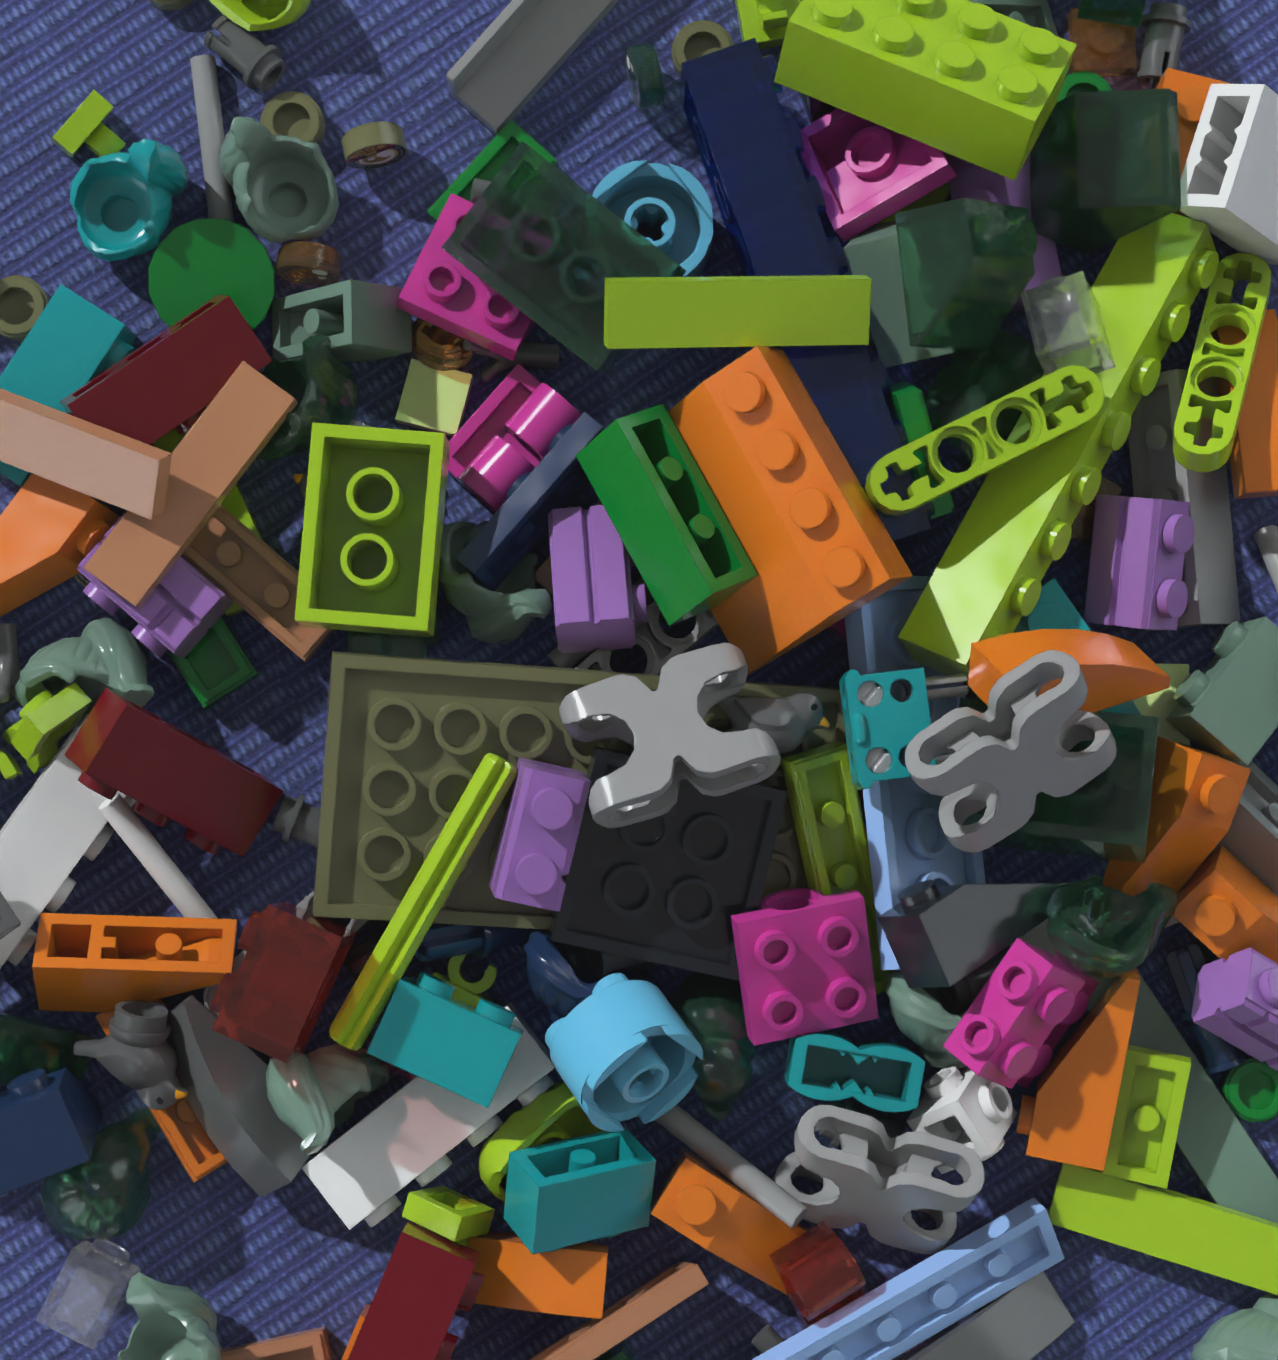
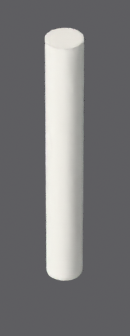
(154, 858)

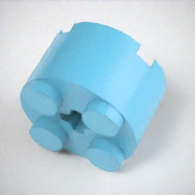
(663, 197)
(624, 1053)

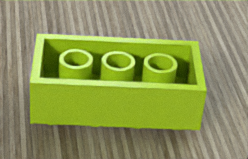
(931, 72)

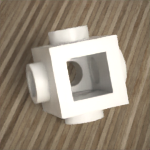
(964, 1111)

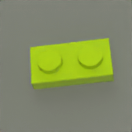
(1147, 1116)

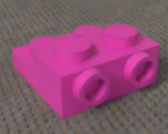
(868, 169)
(1020, 1016)

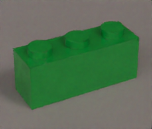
(666, 514)

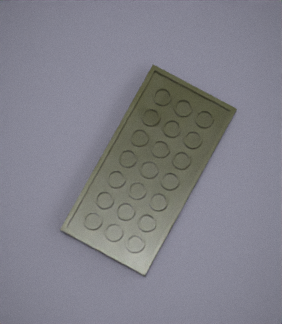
(408, 744)

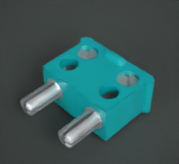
(882, 726)

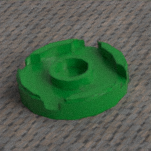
(208, 261)

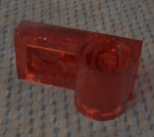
(818, 1274)

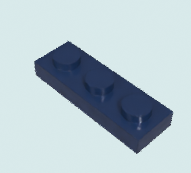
(505, 539)

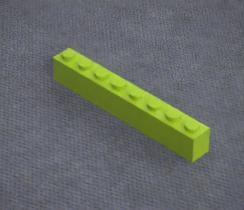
(1029, 504)

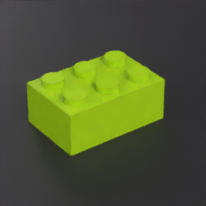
(372, 530)

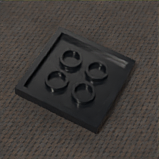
(672, 880)

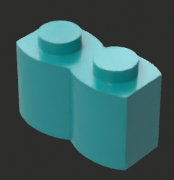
(871, 1071)

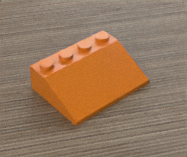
(789, 504)

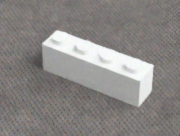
(45, 842)
(414, 1132)

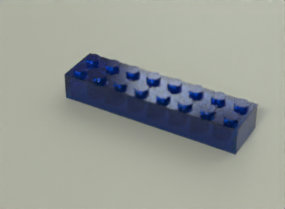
(779, 232)

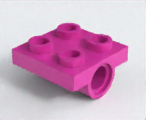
(457, 299)
(507, 436)
(804, 964)

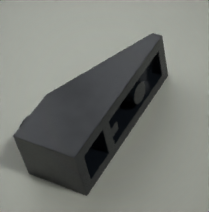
(954, 929)

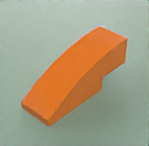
(1256, 440)
(1112, 666)
(545, 1282)

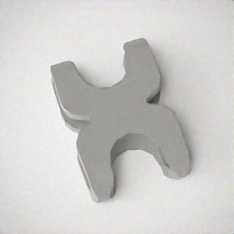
(669, 735)
(1011, 751)
(880, 1178)

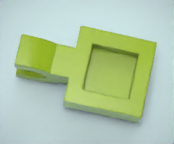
(45, 722)

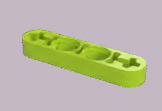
(1222, 361)
(982, 436)

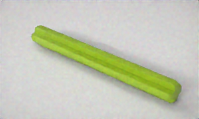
(422, 901)

